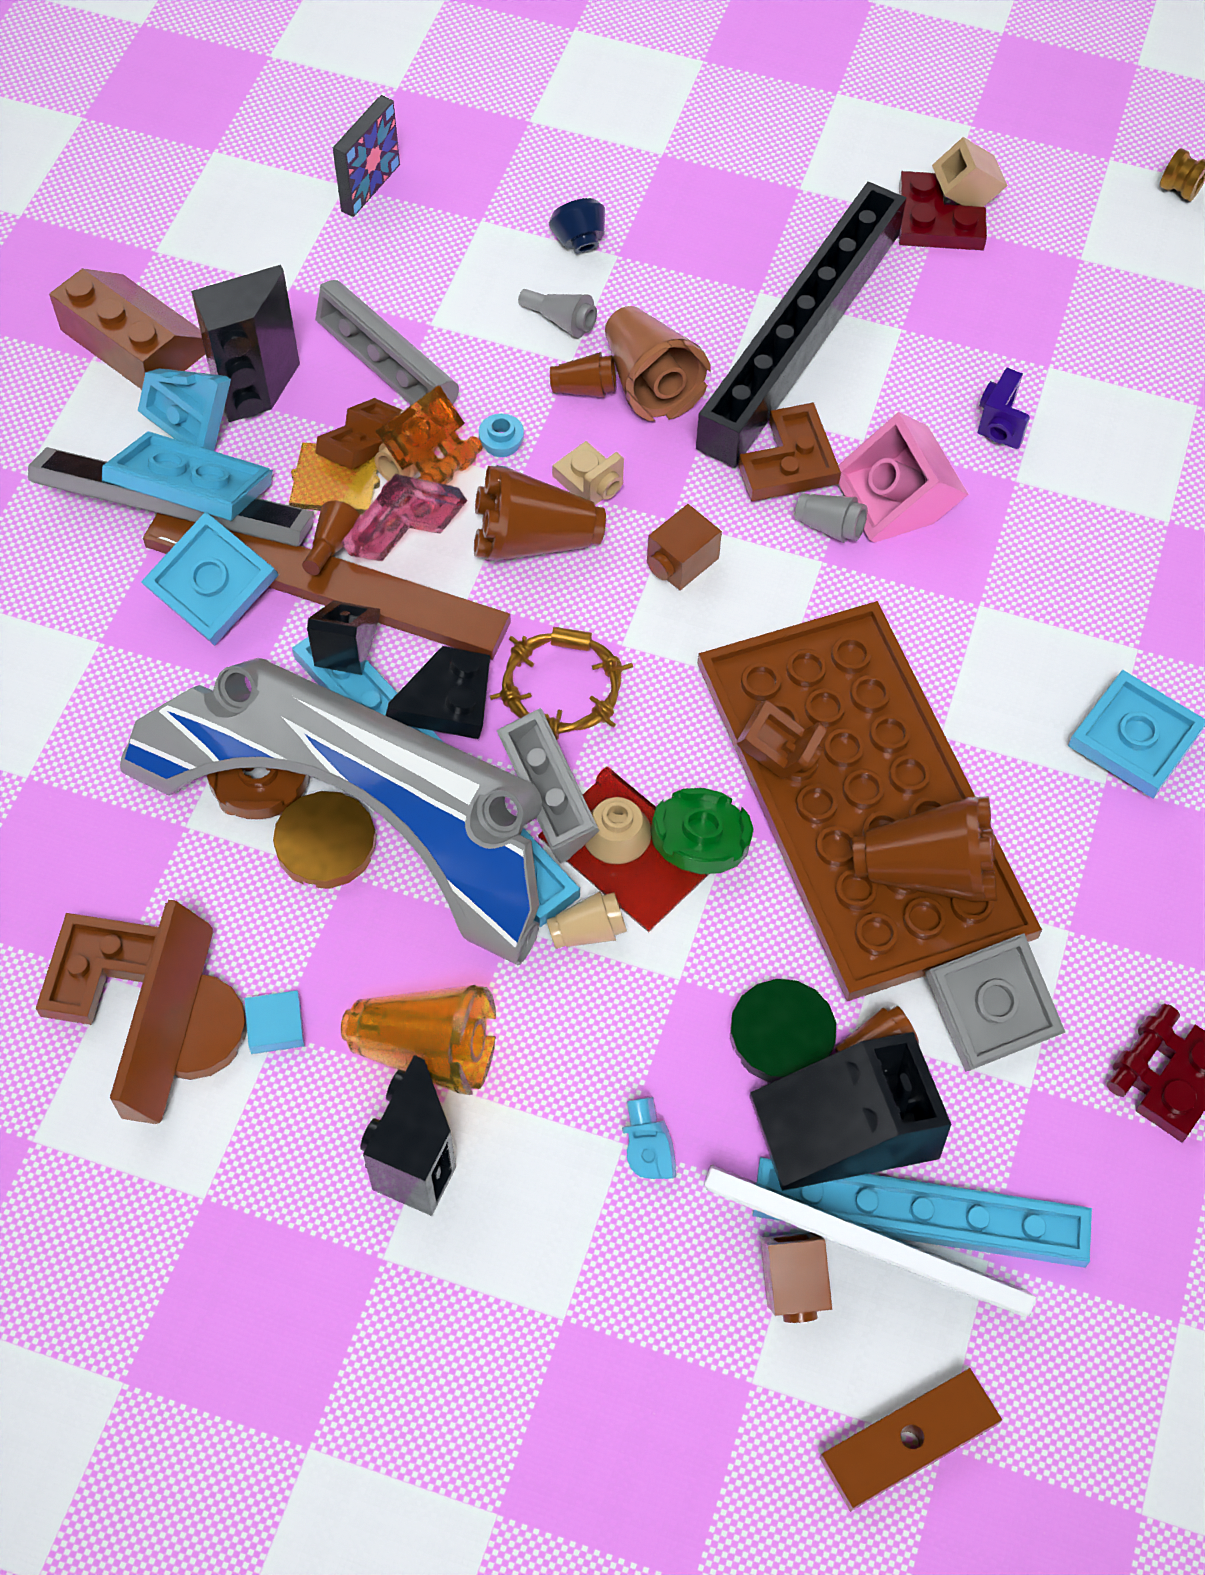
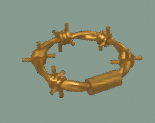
(568, 639)

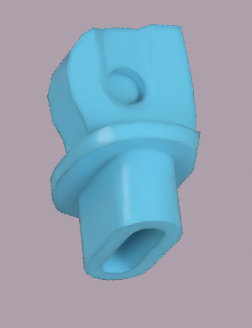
(650, 1144)

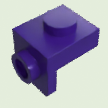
(999, 419)

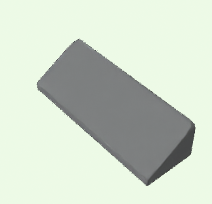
(540, 760)

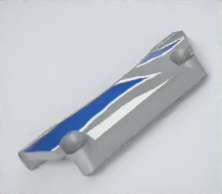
(426, 789)

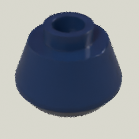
(579, 224)

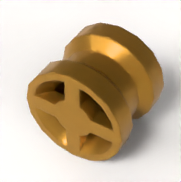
(1184, 174)

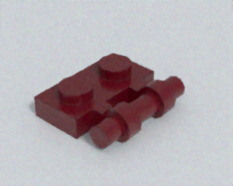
(1177, 1095)

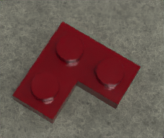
(935, 224)

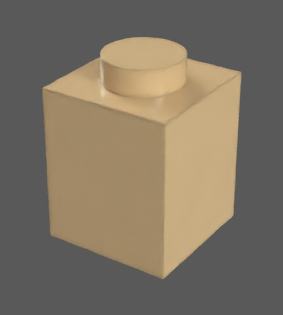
(969, 174)

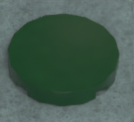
(781, 1028)

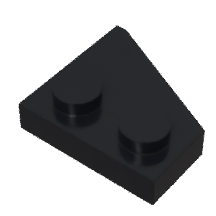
(445, 694)

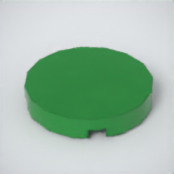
(701, 831)

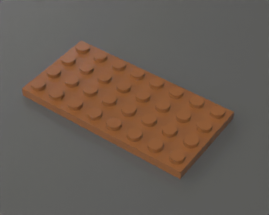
(876, 766)

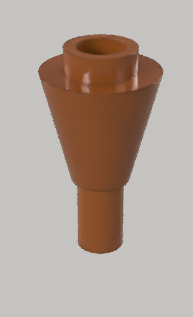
(333, 525)

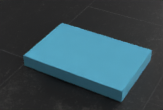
(187, 475)

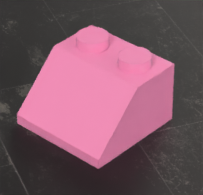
(901, 478)

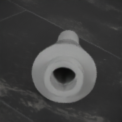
(569, 311)

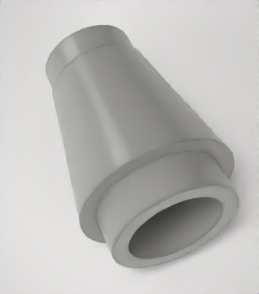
(833, 515)

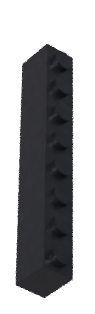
(799, 324)

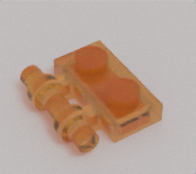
(420, 428)

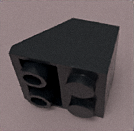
(412, 1145)

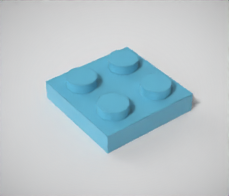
(210, 578)
(1137, 733)

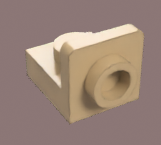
(590, 473)

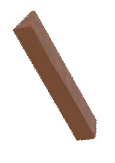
(161, 1015)

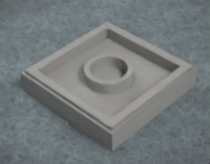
(994, 1002)

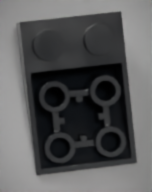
(853, 1114)

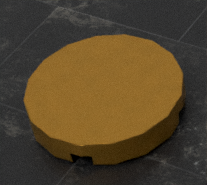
(324, 839)

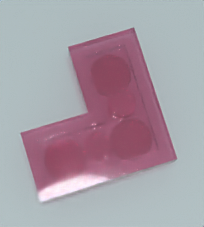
(400, 506)

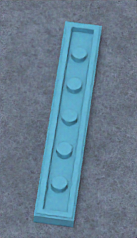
(951, 1216)

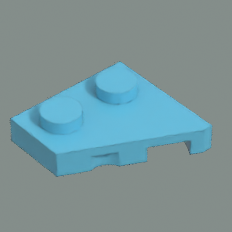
(185, 404)

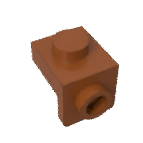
(780, 741)

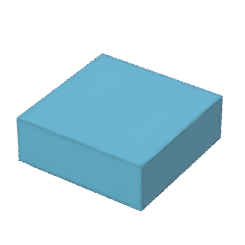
(274, 1022)

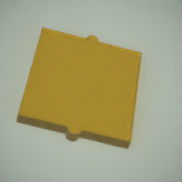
(323, 480)

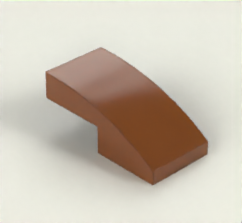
(358, 439)

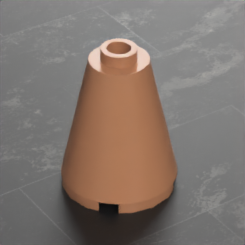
(655, 364)

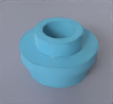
(501, 443)

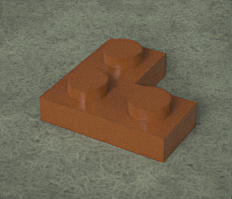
(798, 463)
(84, 957)

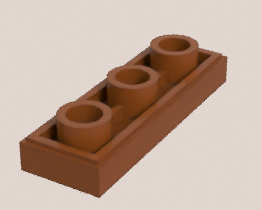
(939, 1419)

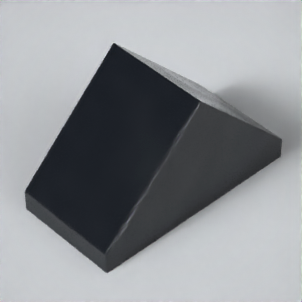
(342, 636)

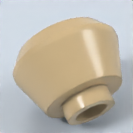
(622, 833)

